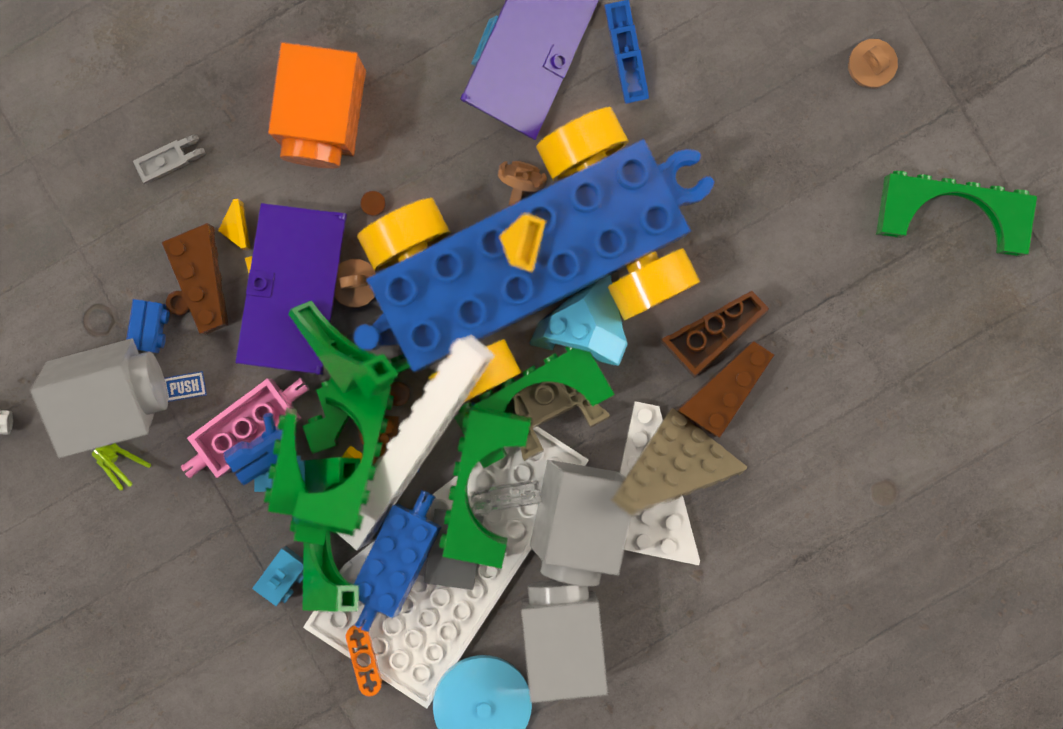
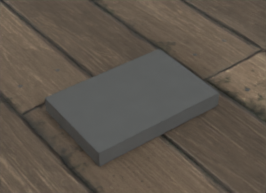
(445, 570)

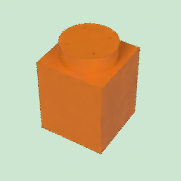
(316, 104)

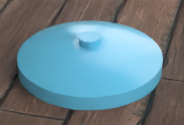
(482, 695)

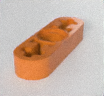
(362, 679)

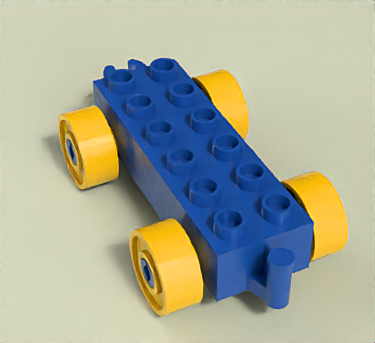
(597, 221)

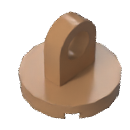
(872, 63)
(522, 178)
(352, 283)

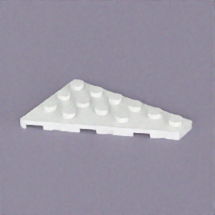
(666, 527)

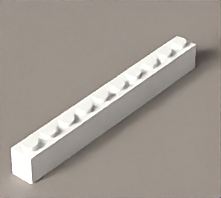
(420, 433)

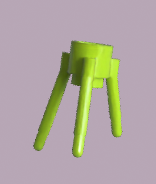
(107, 456)

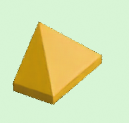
(235, 225)
(522, 241)

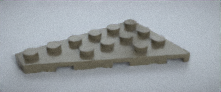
(674, 465)

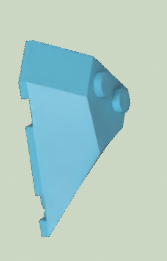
(586, 323)

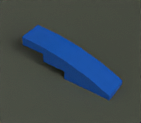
(626, 51)

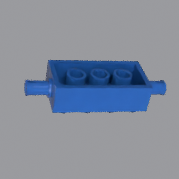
(395, 560)

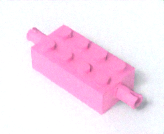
(240, 423)

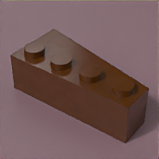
(198, 274)
(726, 390)

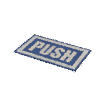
(185, 386)

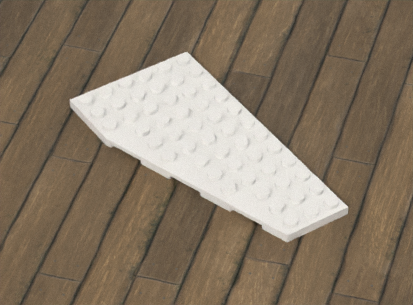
(440, 619)

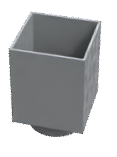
(99, 396)
(578, 525)
(563, 642)

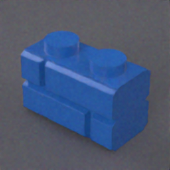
(147, 325)

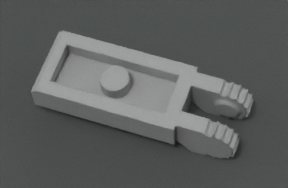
(167, 159)

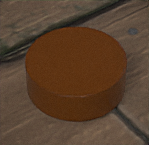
(373, 203)
(176, 303)
(400, 392)

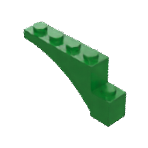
(344, 360)
(325, 432)
(288, 481)

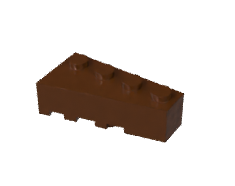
(713, 334)

